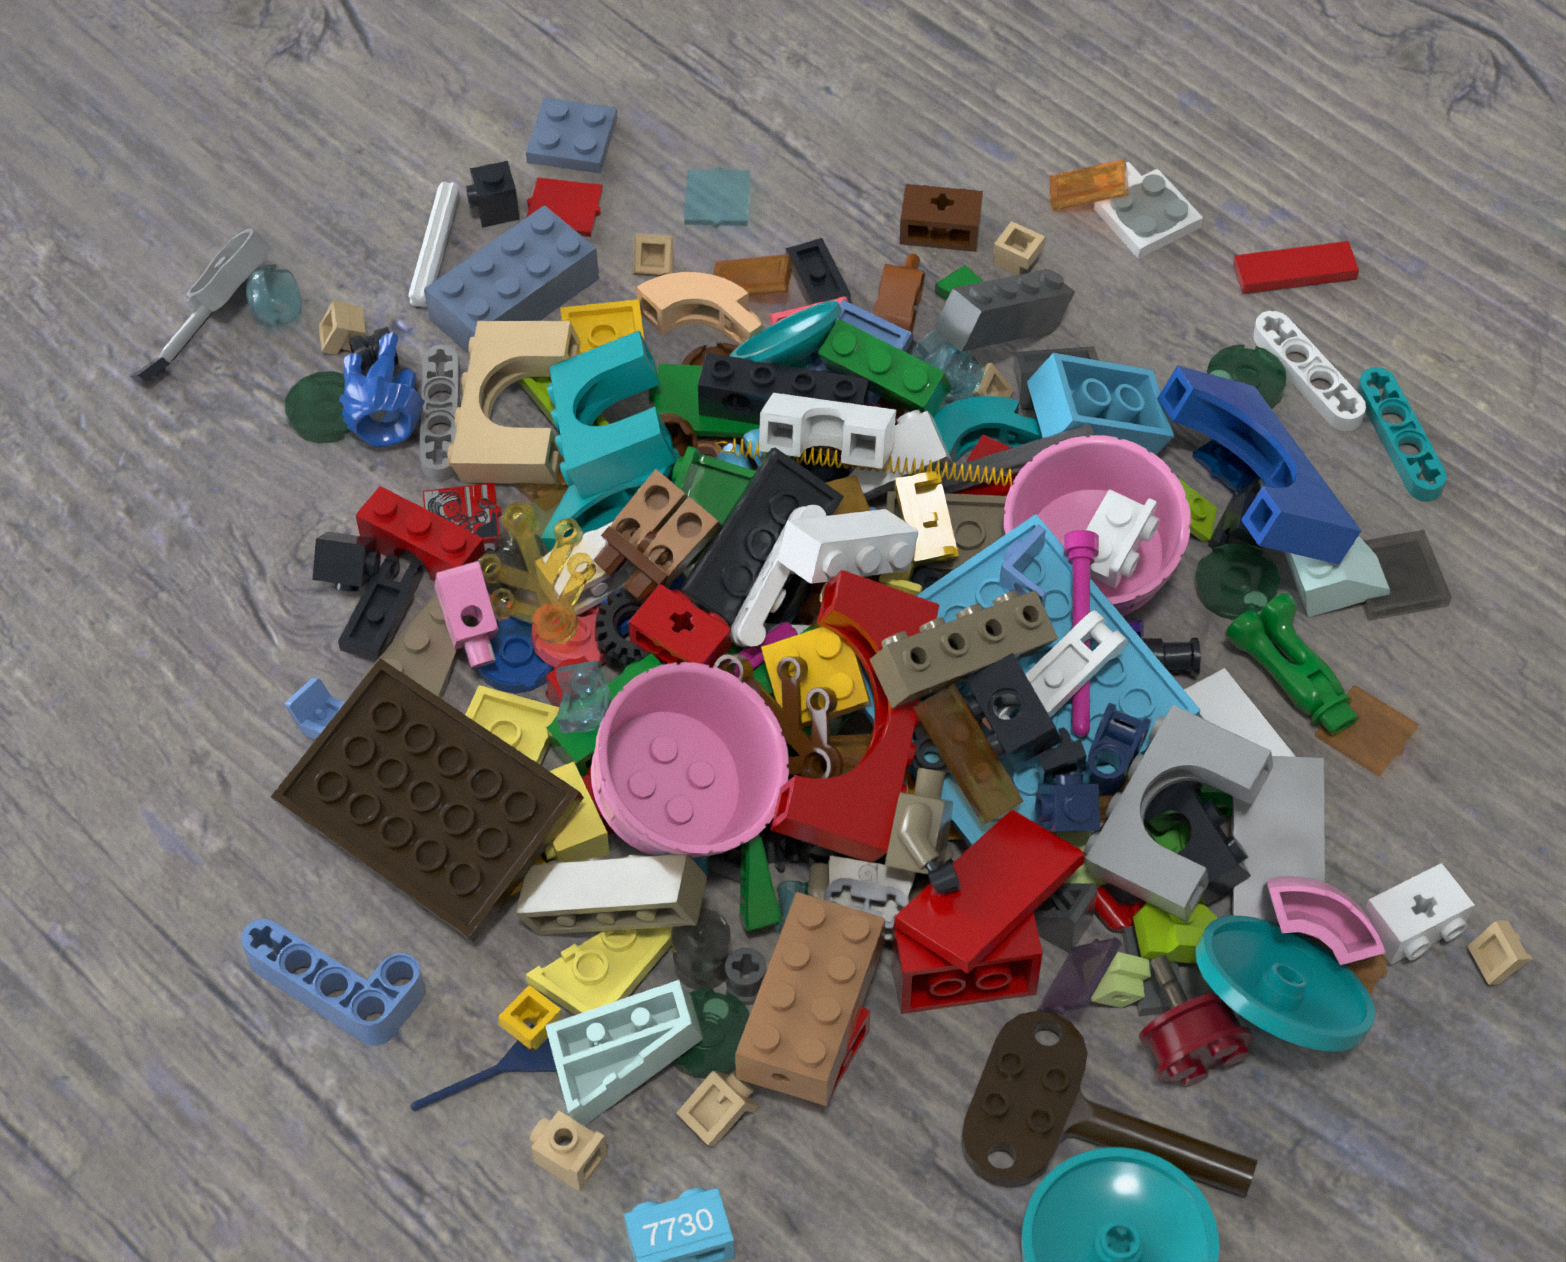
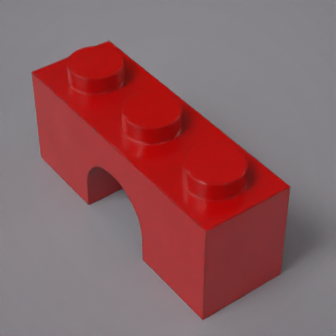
(409, 527)

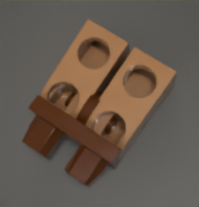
(657, 535)

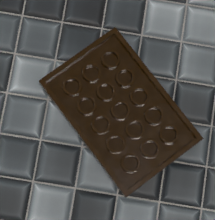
(427, 799)

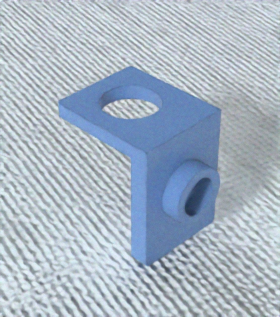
(1017, 558)

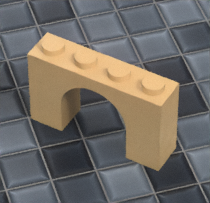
(498, 357)

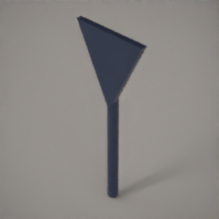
(517, 1059)

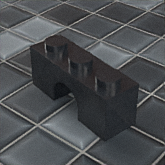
(1208, 843)

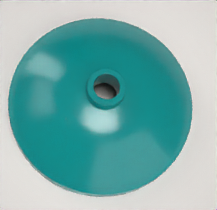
(793, 337)

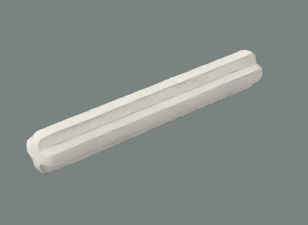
(434, 242)

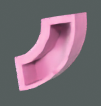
(1325, 913)

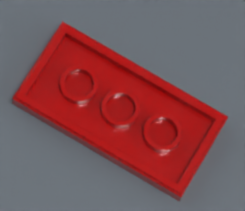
(1001, 885)

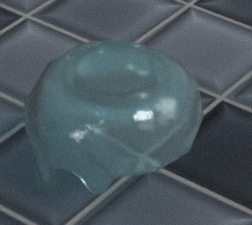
(273, 295)

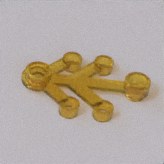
(541, 576)

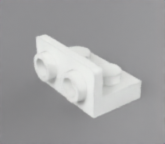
(1120, 529)

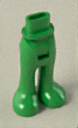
(1307, 683)

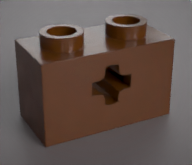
(940, 217)

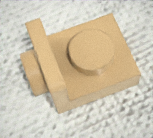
(717, 1106)

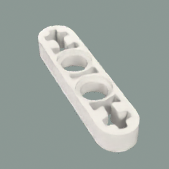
(1314, 367)

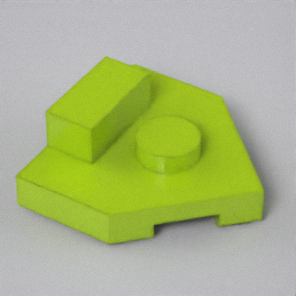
(1169, 935)

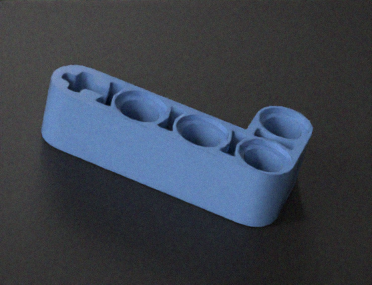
(328, 975)

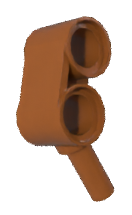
(899, 291)

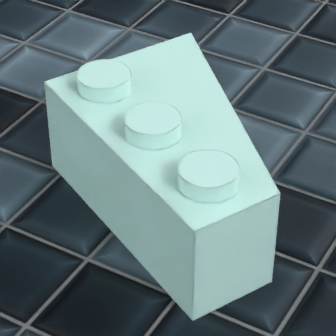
(620, 1046)

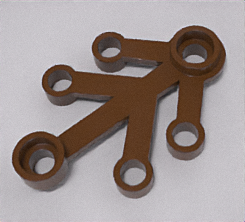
(790, 715)

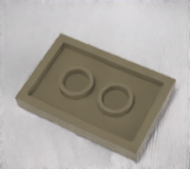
(975, 524)

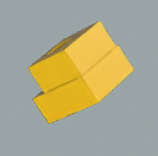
(533, 1008)

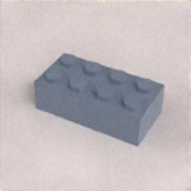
(513, 277)

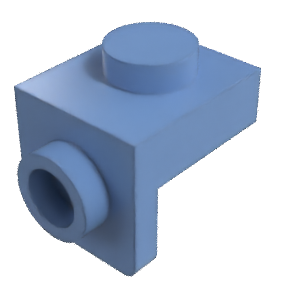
(313, 707)

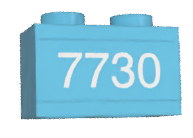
(681, 1229)

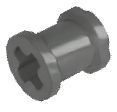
(745, 962)

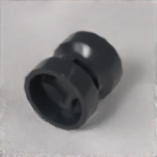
(360, 345)

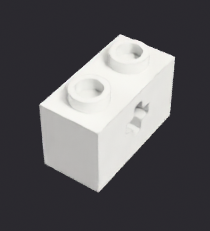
(1419, 913)

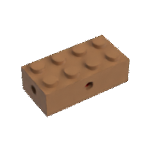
(810, 999)

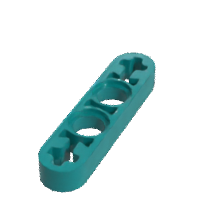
(1397, 434)

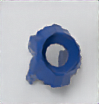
(379, 392)

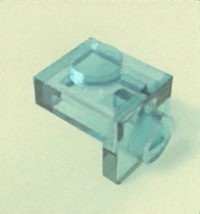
(583, 697)

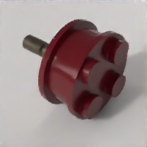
(1193, 1032)

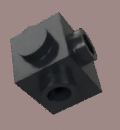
(493, 194)
(345, 560)

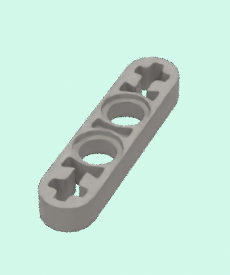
(438, 412)

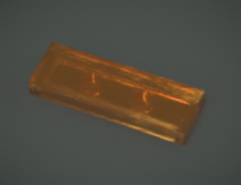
(968, 754)

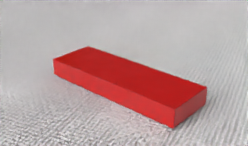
(1295, 267)

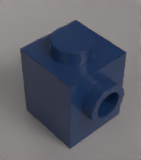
(1068, 804)

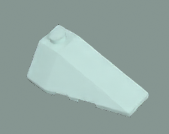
(1335, 586)

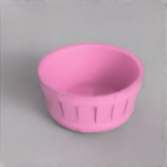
(1070, 483)
(688, 761)

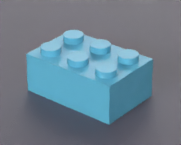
(1106, 395)

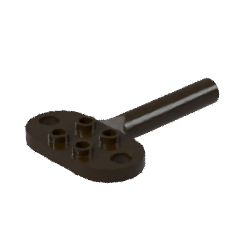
(1034, 1101)

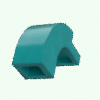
(994, 416)

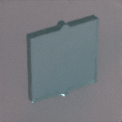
(717, 197)

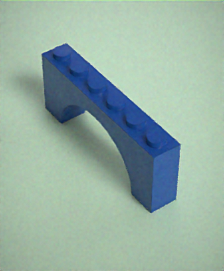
(1296, 506)

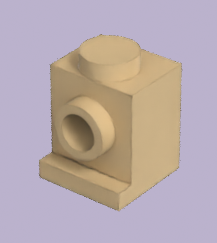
(572, 1162)

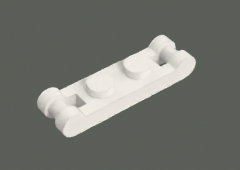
(767, 590)
(1071, 663)

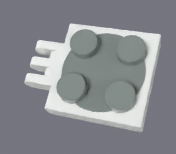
(1150, 214)

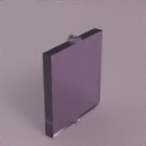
(1079, 976)

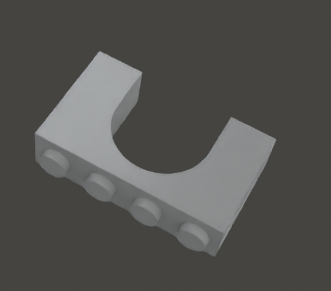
(1180, 751)

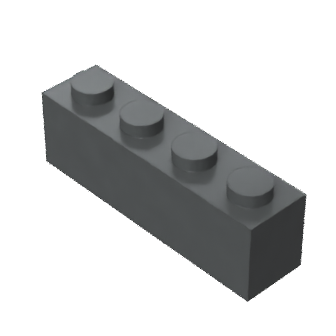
(1003, 309)

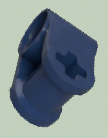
(1117, 743)

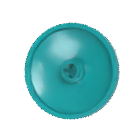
(1285, 983)
(1118, 1209)

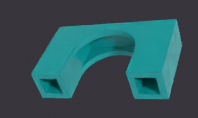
(585, 387)

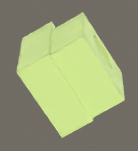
(1123, 981)

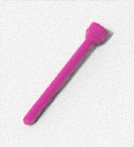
(1081, 549)

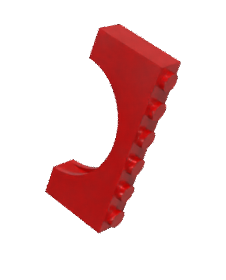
(859, 808)

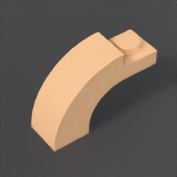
(698, 299)

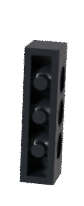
(740, 387)

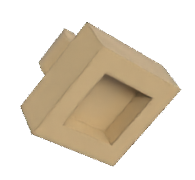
(1499, 952)

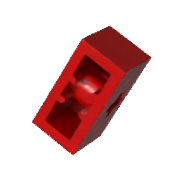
(678, 630)

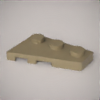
(425, 649)

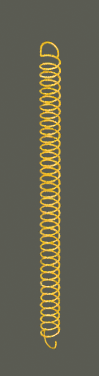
(889, 464)

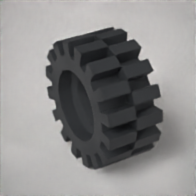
(607, 633)

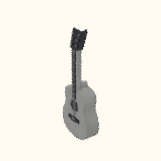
(210, 292)

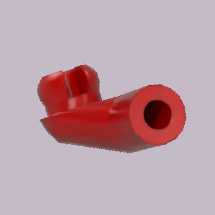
(1115, 915)

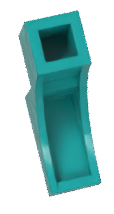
(598, 509)

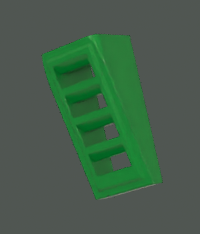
(757, 893)

